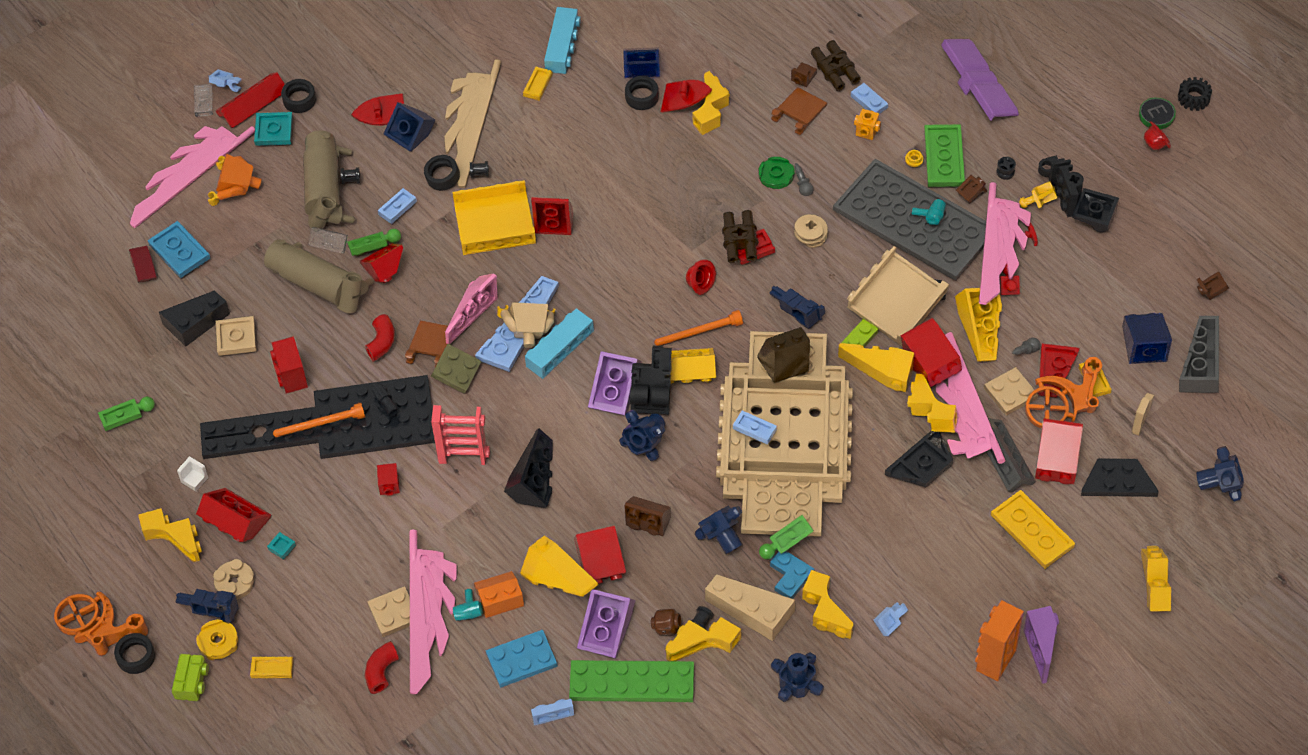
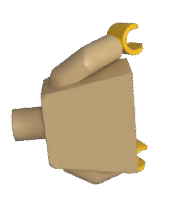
(527, 320)

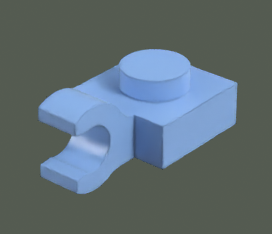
(224, 78)
(889, 620)

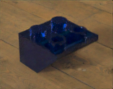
(641, 62)

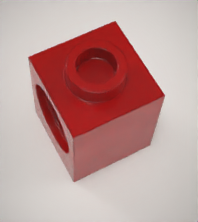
(388, 479)

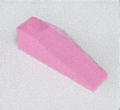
(475, 301)

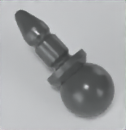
(805, 188)
(1028, 346)

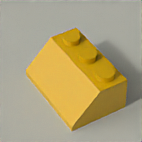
(692, 365)

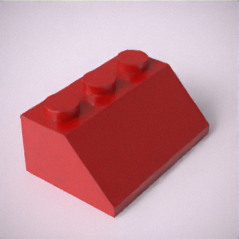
(232, 514)

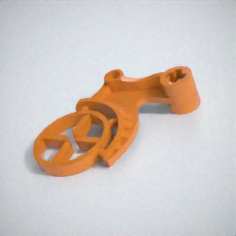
(1080, 395)
(99, 630)

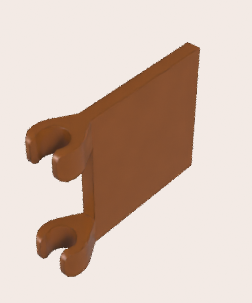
(801, 107)
(428, 340)

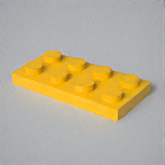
(1032, 529)

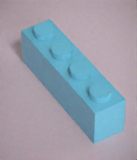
(561, 40)
(559, 343)

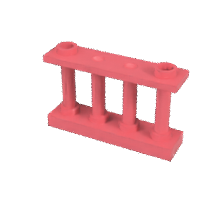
(442, 439)

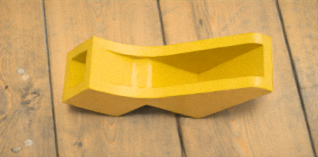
(708, 115)
(923, 403)
(180, 533)
(1156, 575)
(827, 614)
(694, 638)

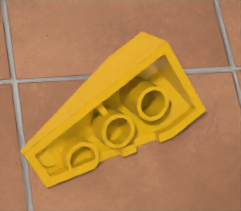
(980, 322)
(888, 367)
(555, 568)

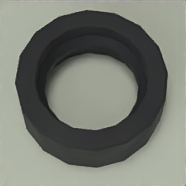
(641, 82)
(302, 105)
(440, 161)
(138, 666)

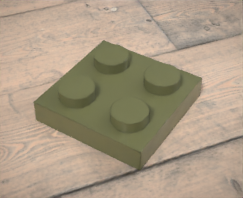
(456, 368)

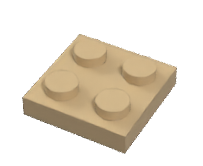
(236, 336)
(1010, 391)
(391, 611)

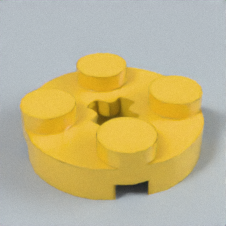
(221, 649)

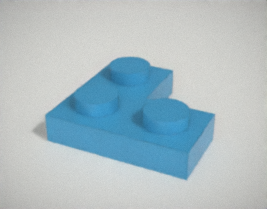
(794, 572)

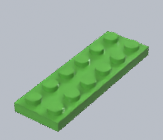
(632, 681)

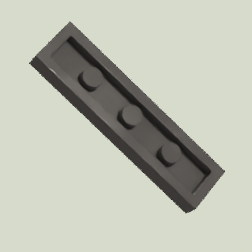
(1014, 467)

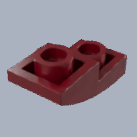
(142, 264)

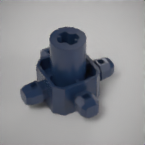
(643, 434)
(1225, 474)
(721, 527)
(797, 676)

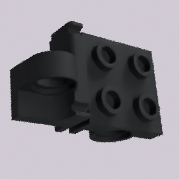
(1067, 184)
(652, 383)

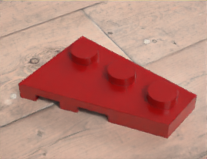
(1056, 361)

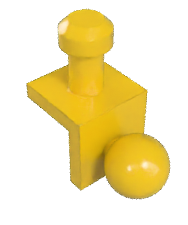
(1041, 195)

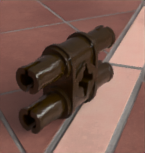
(835, 65)
(740, 236)

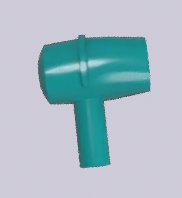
(934, 213)
(468, 610)

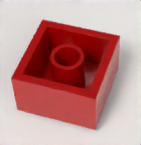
(288, 365)

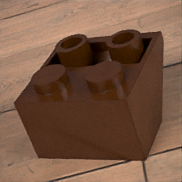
(647, 515)

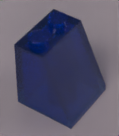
(1146, 338)

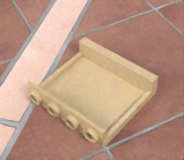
(896, 296)

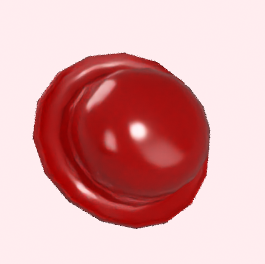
(1156, 138)
(701, 276)

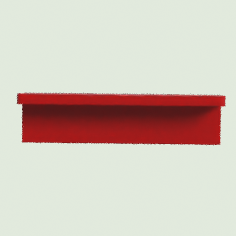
(252, 99)

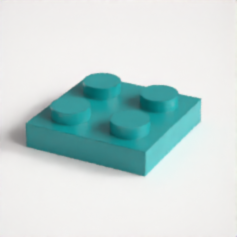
(273, 128)

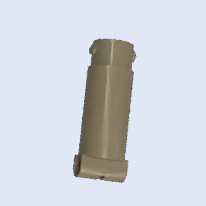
(322, 179)
(316, 275)

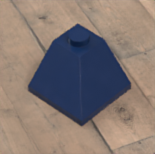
(408, 126)

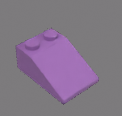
(612, 383)
(605, 623)
(1040, 634)

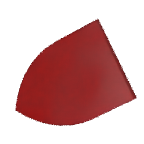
(683, 94)
(377, 110)

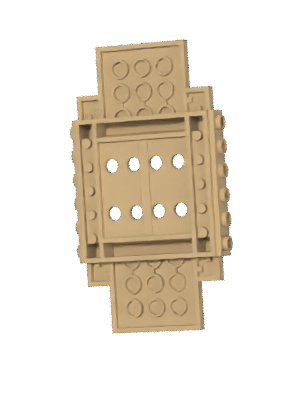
(785, 481)

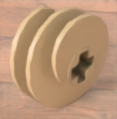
(811, 230)

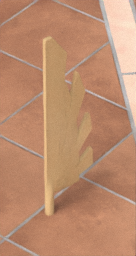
(471, 114)

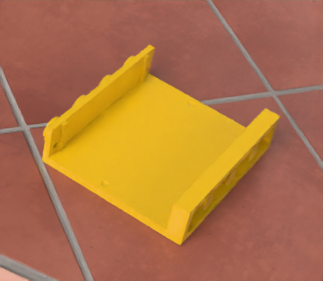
(494, 217)

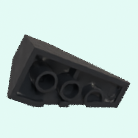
(531, 475)

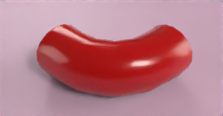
(384, 337)
(376, 667)

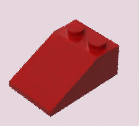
(552, 216)

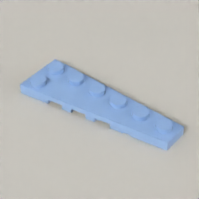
(503, 347)

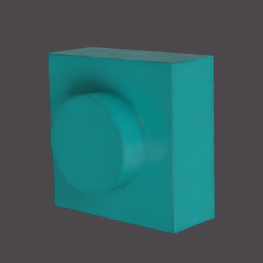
(281, 545)

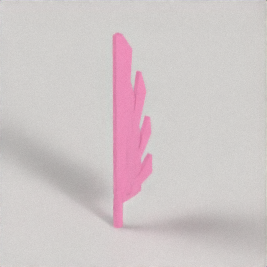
(195, 163)
(999, 241)
(972, 423)
(426, 597)

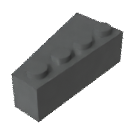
(1202, 364)

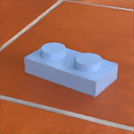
(869, 99)
(397, 206)
(754, 427)
(551, 712)

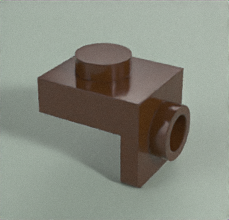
(1212, 285)

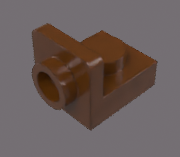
(803, 74)
(971, 188)

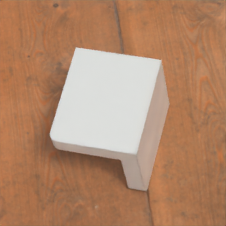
(192, 473)

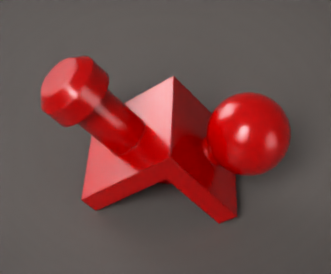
(1007, 285)

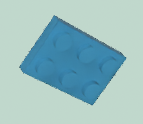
(178, 249)
(521, 658)

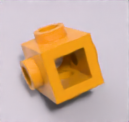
(867, 124)

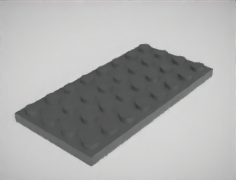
(884, 204)

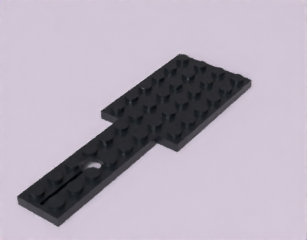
(340, 438)

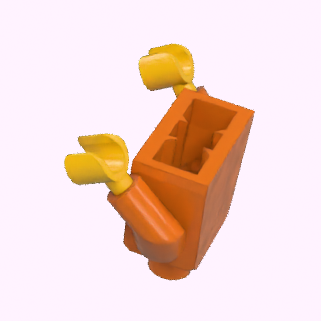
(233, 178)

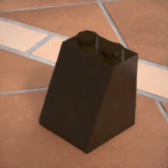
(785, 354)

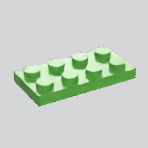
(944, 155)

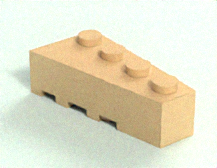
(750, 605)

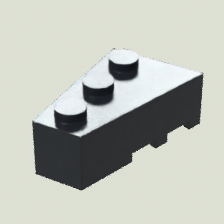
(195, 316)

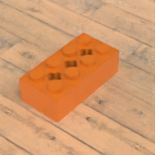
(998, 640)

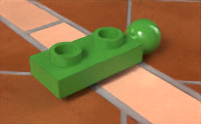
(373, 242)
(125, 412)
(786, 537)

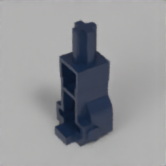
(803, 310)
(218, 604)

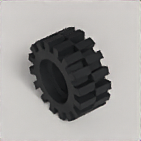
(1194, 86)

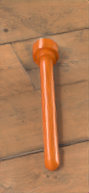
(734, 319)
(355, 412)

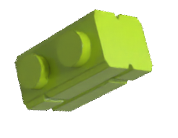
(189, 677)

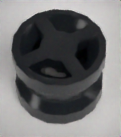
(1007, 163)

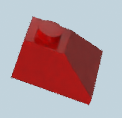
(383, 262)

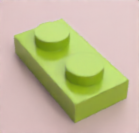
(861, 334)

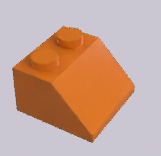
(499, 594)

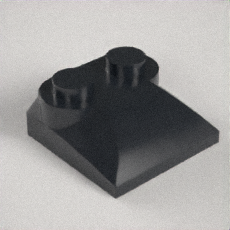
(1096, 209)

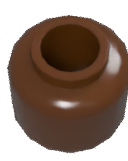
(666, 622)

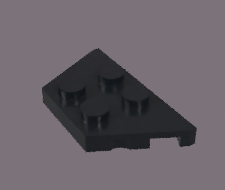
(922, 461)
(1119, 478)

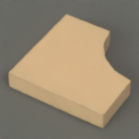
(1142, 413)

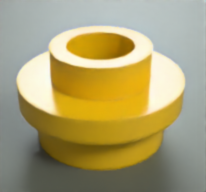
(914, 154)

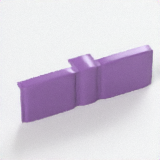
(978, 78)

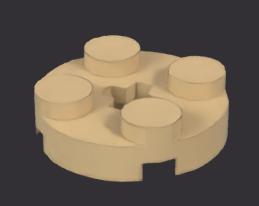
(232, 569)

